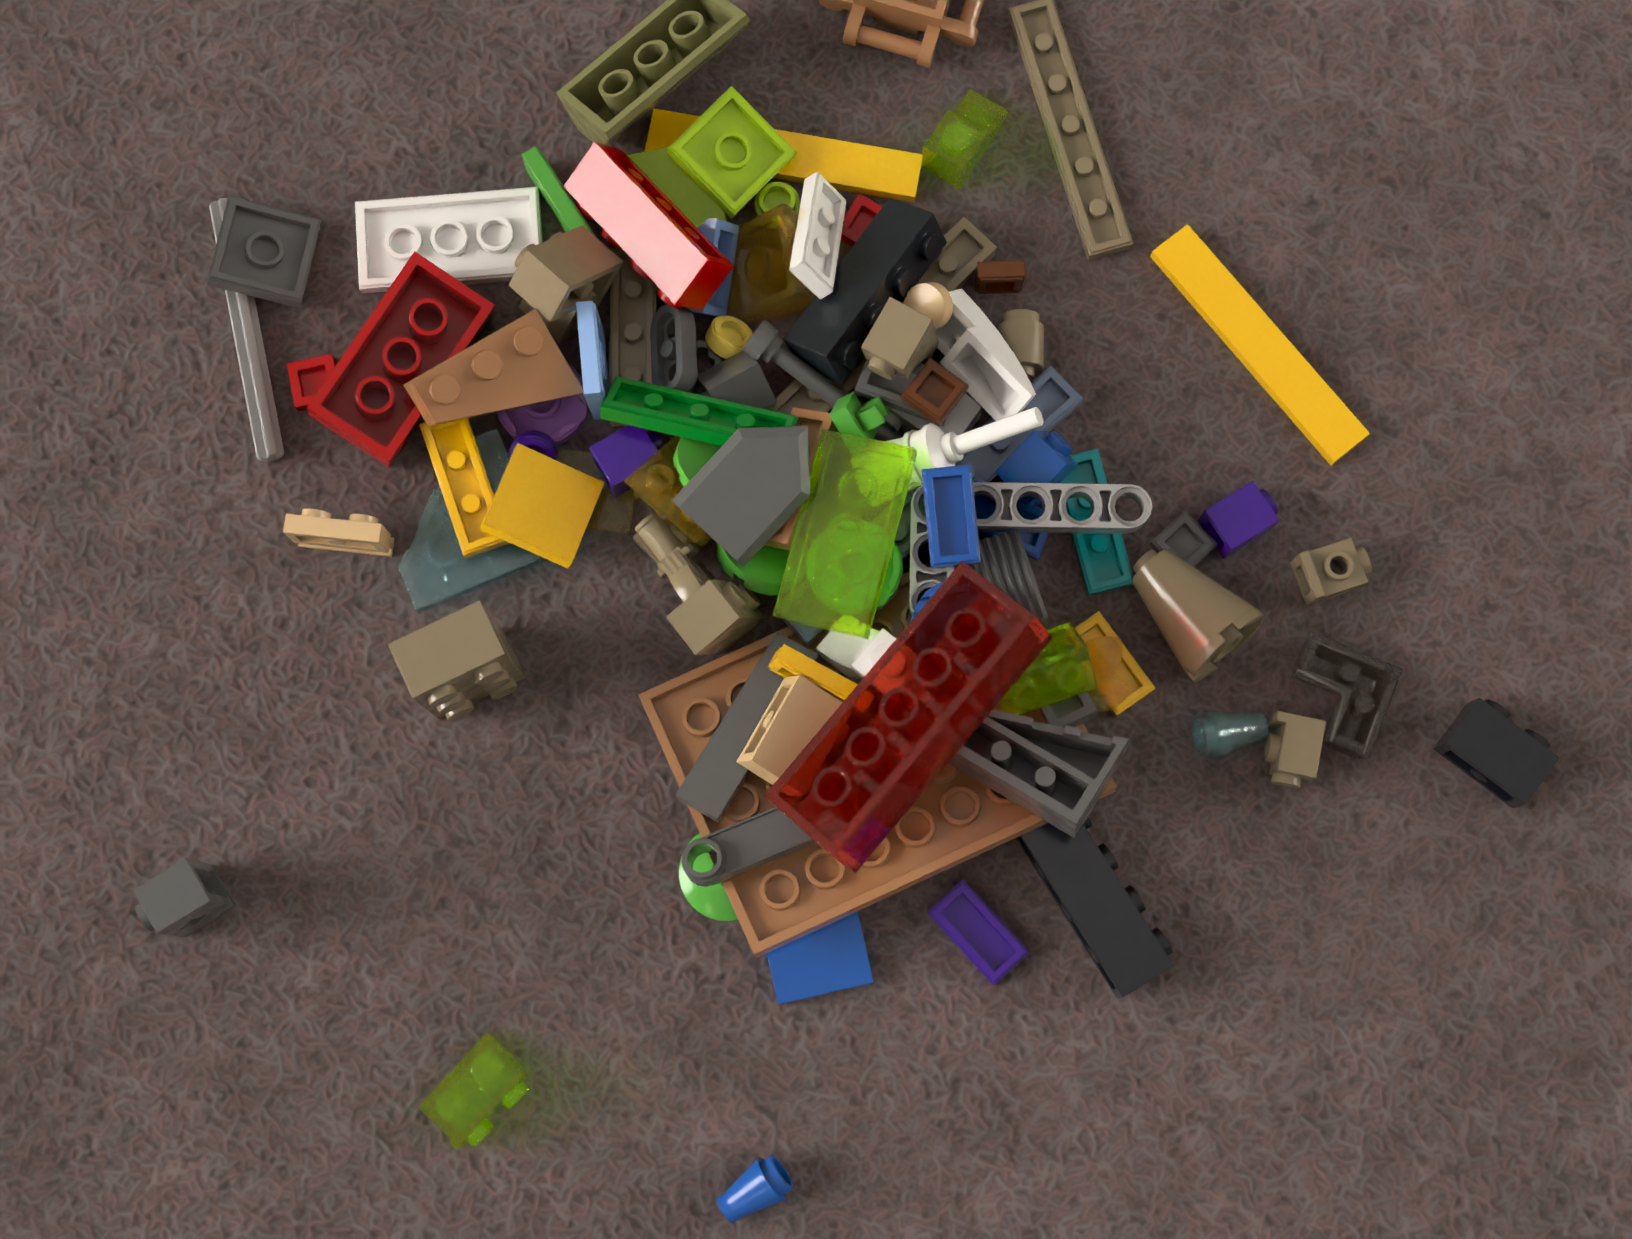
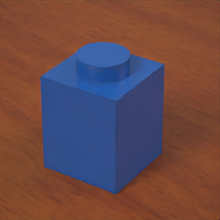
(1038, 460)

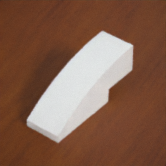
(983, 359)

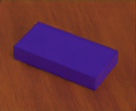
(978, 932)

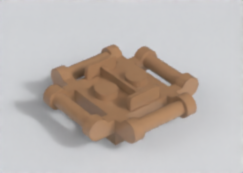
(909, 17)

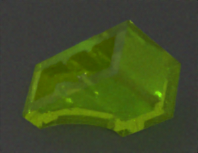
(962, 138)

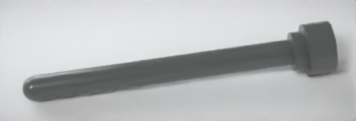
(768, 346)

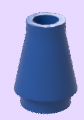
(756, 1189)

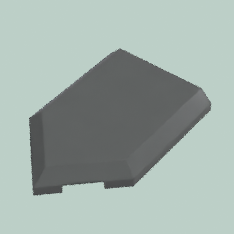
(749, 488)

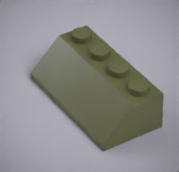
(649, 65)

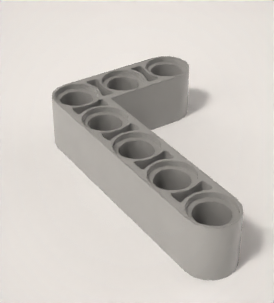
(1006, 518)

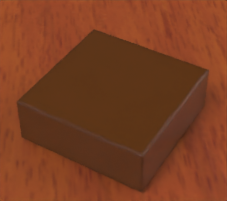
(999, 277)
(934, 392)

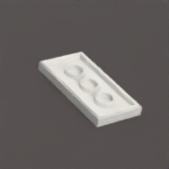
(461, 233)

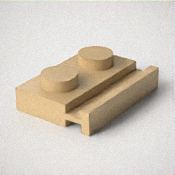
(356, 535)

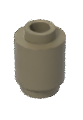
(1025, 337)

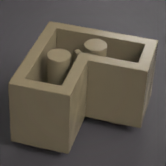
(563, 272)

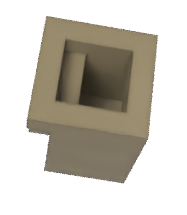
(1320, 582)
(1293, 749)

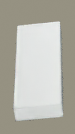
(818, 235)

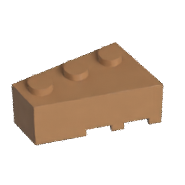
(497, 374)

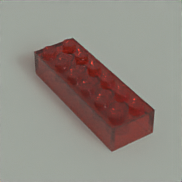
(909, 716)

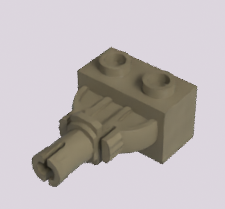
(712, 610)

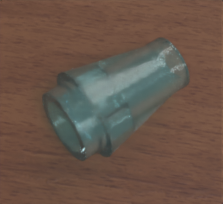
(1225, 732)

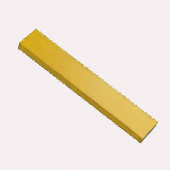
(842, 163)
(1259, 345)

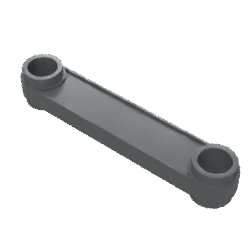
(745, 846)

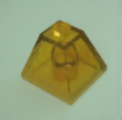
(761, 274)

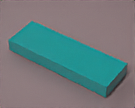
(1100, 556)

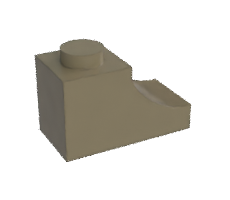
(899, 341)

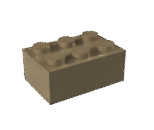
(457, 662)

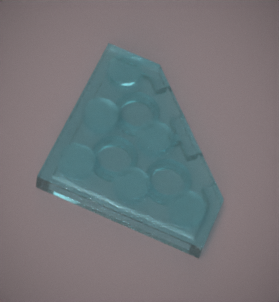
(435, 564)

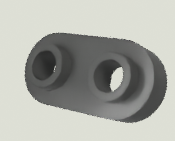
(673, 348)

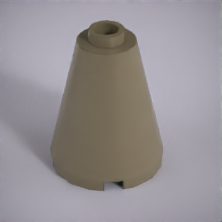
(1193, 612)

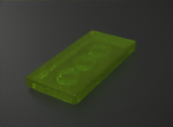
(845, 534)

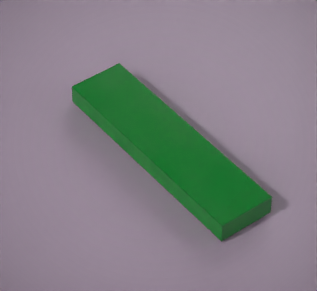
(683, 412)

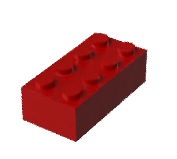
(410, 331)

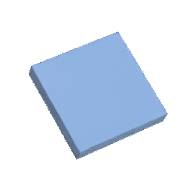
(592, 356)

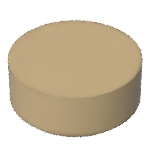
(931, 300)

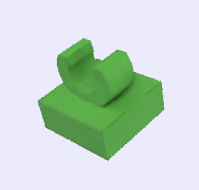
(858, 419)

